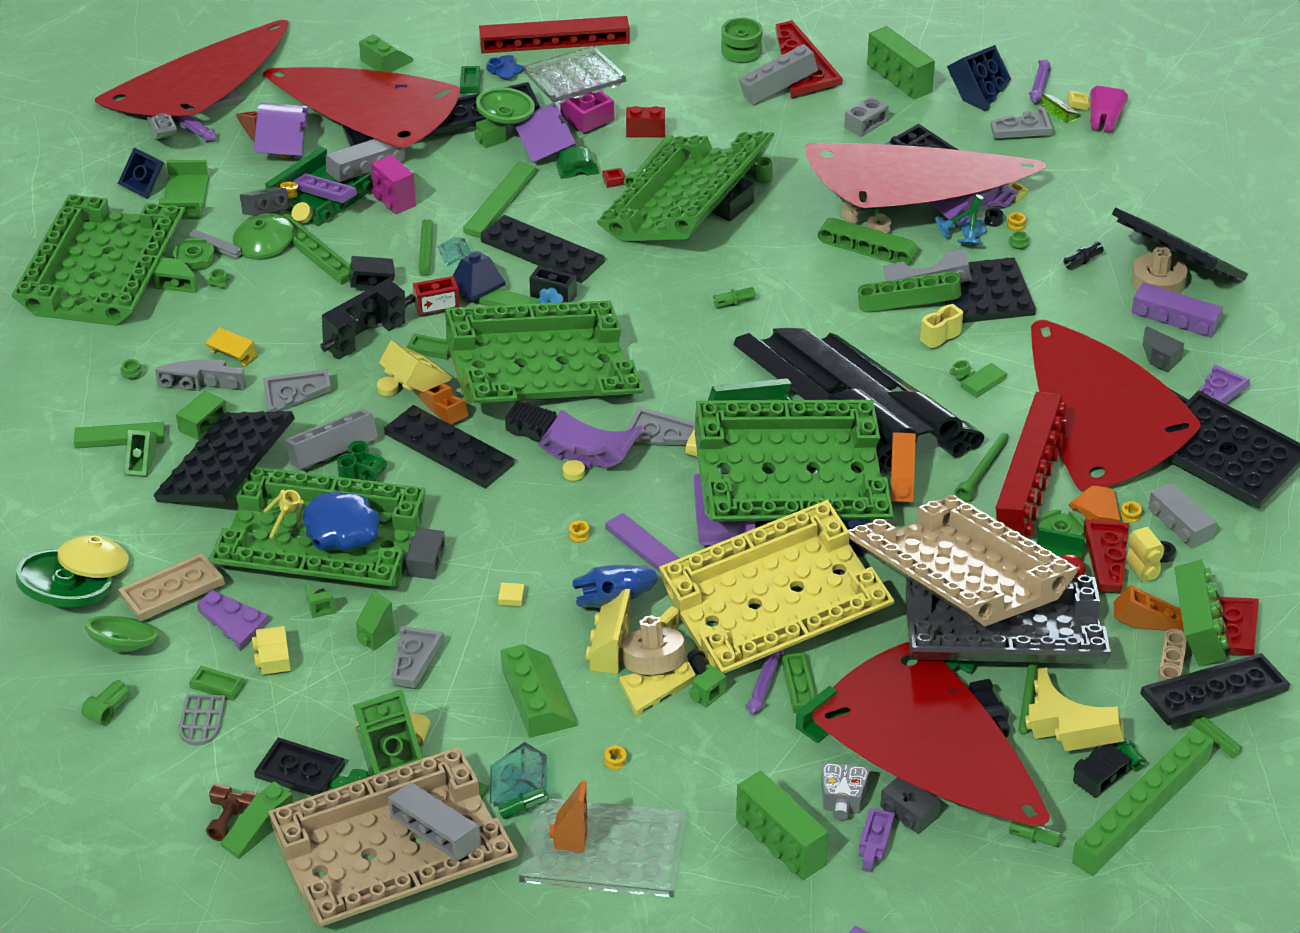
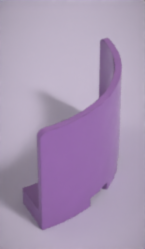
(280, 129)
(545, 133)
(956, 206)
(585, 443)
(715, 531)

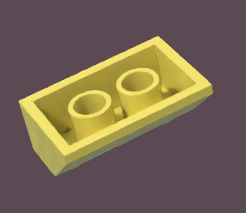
(412, 368)
(611, 628)

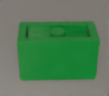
(1061, 542)
(804, 715)

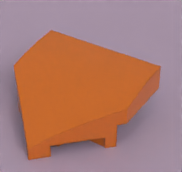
(1097, 504)

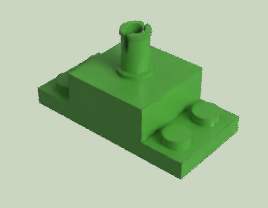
(386, 732)

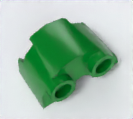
(576, 160)

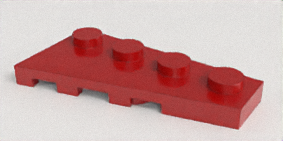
(1107, 552)

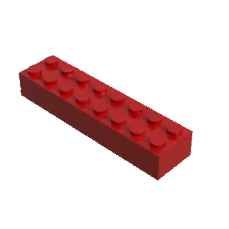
(1032, 463)

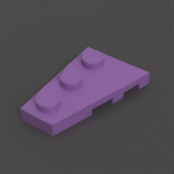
(1224, 384)
(232, 617)

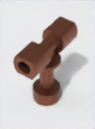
(232, 805)

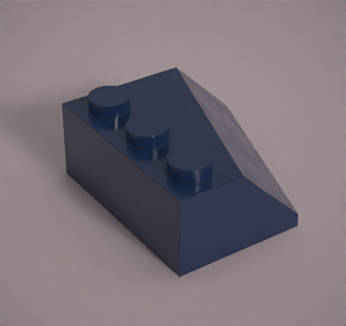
(980, 77)

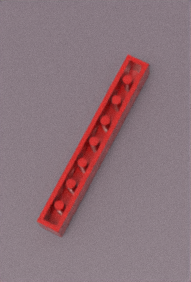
(554, 34)

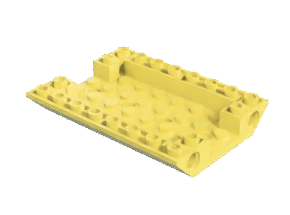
(762, 570)

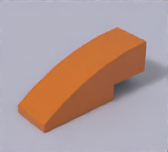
(444, 403)

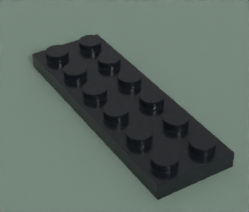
(542, 248)
(449, 446)
(1214, 689)

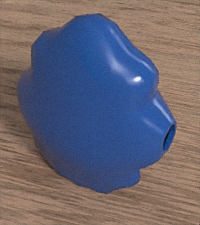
(341, 521)
(607, 582)

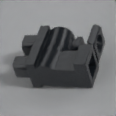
(983, 692)

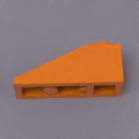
(902, 467)
(1146, 611)
(571, 822)

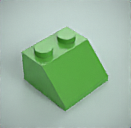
(382, 54)

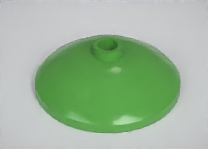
(505, 105)
(263, 235)
(121, 633)

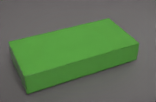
(429, 346)
(983, 380)
(217, 683)

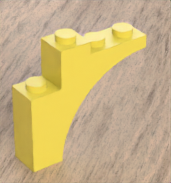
(1071, 722)

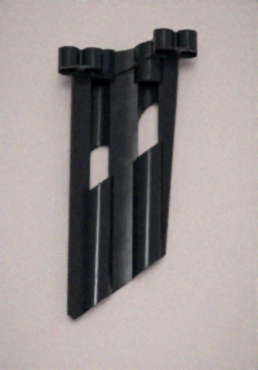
(827, 363)

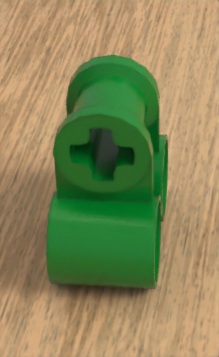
(360, 463)

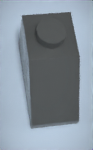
(1161, 349)

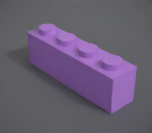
(1177, 310)

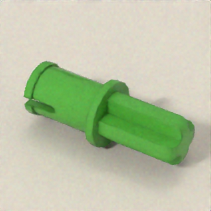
(734, 297)
(1035, 833)

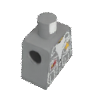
(844, 788)

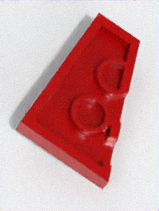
(1241, 623)

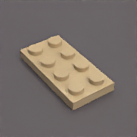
(171, 587)

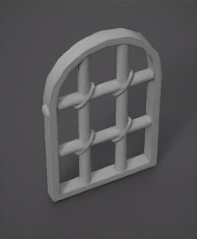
(197, 711)

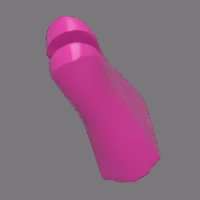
(1106, 106)

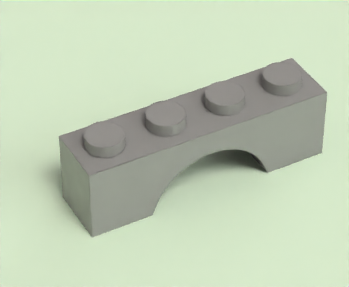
(952, 261)

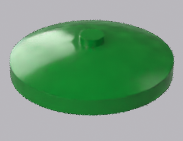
(49, 582)

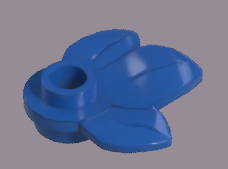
(504, 66)

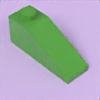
(255, 820)

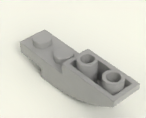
(161, 126)
(199, 373)

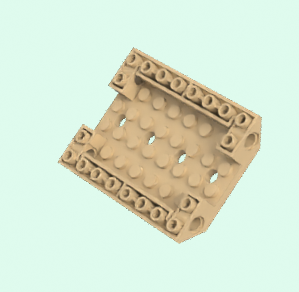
(968, 560)
(354, 820)

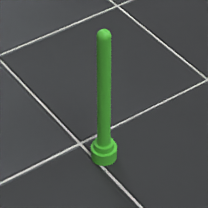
(658, 150)
(965, 490)
(1028, 695)

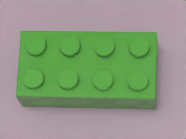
(900, 62)
(1201, 612)
(781, 825)

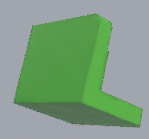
(319, 603)

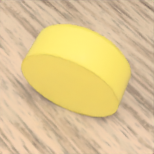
(302, 213)
(387, 386)
(573, 470)

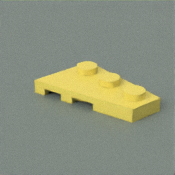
(648, 689)

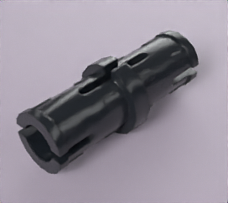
(1083, 255)

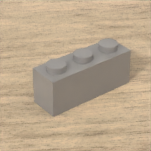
(1182, 515)

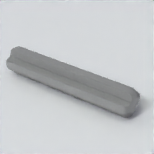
(219, 245)

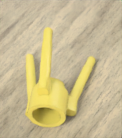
(288, 502)

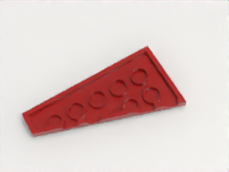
(789, 38)

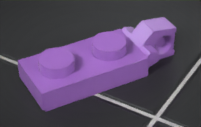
(875, 837)

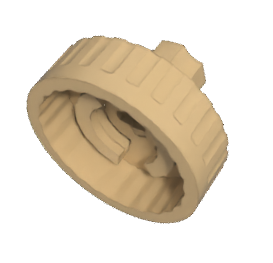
(1165, 269)
(653, 648)

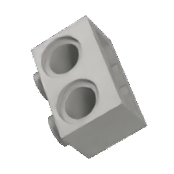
(866, 116)

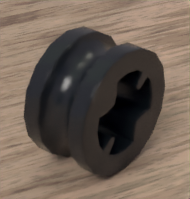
(993, 217)

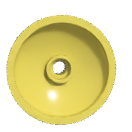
(93, 556)

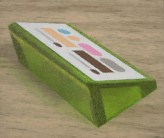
(1059, 108)

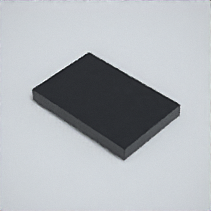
(299, 767)

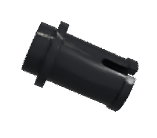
(697, 660)

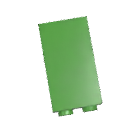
(186, 186)

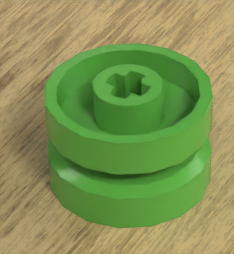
(741, 39)

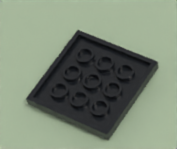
(994, 292)

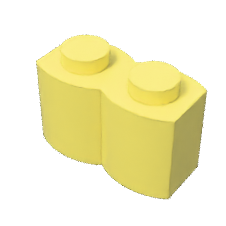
(941, 325)
(1145, 554)
(272, 650)

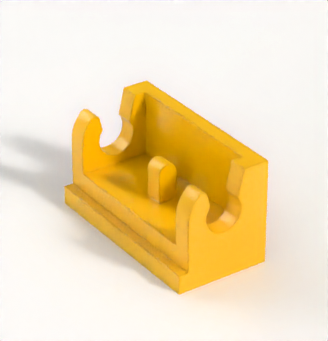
(232, 345)

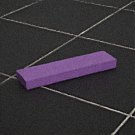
(325, 188)
(640, 541)

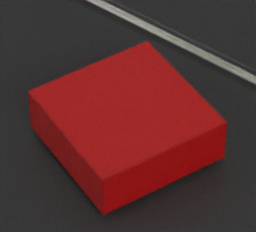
(613, 177)

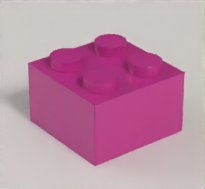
(588, 111)
(393, 184)

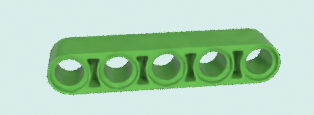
(867, 241)
(909, 291)

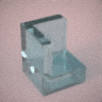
(453, 250)

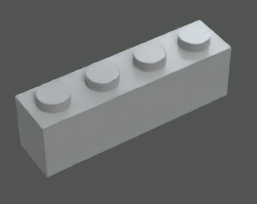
(778, 74)
(358, 159)
(330, 439)
(434, 821)

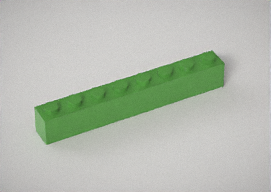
(1142, 801)

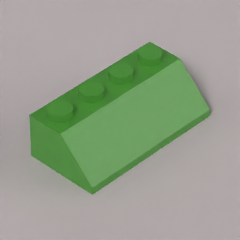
(536, 690)

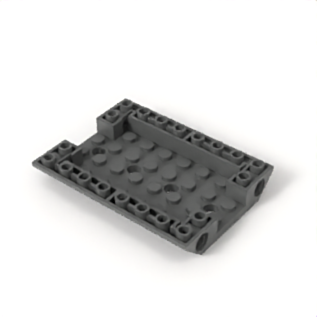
(1051, 633)

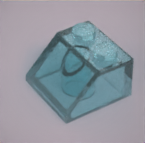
(517, 773)

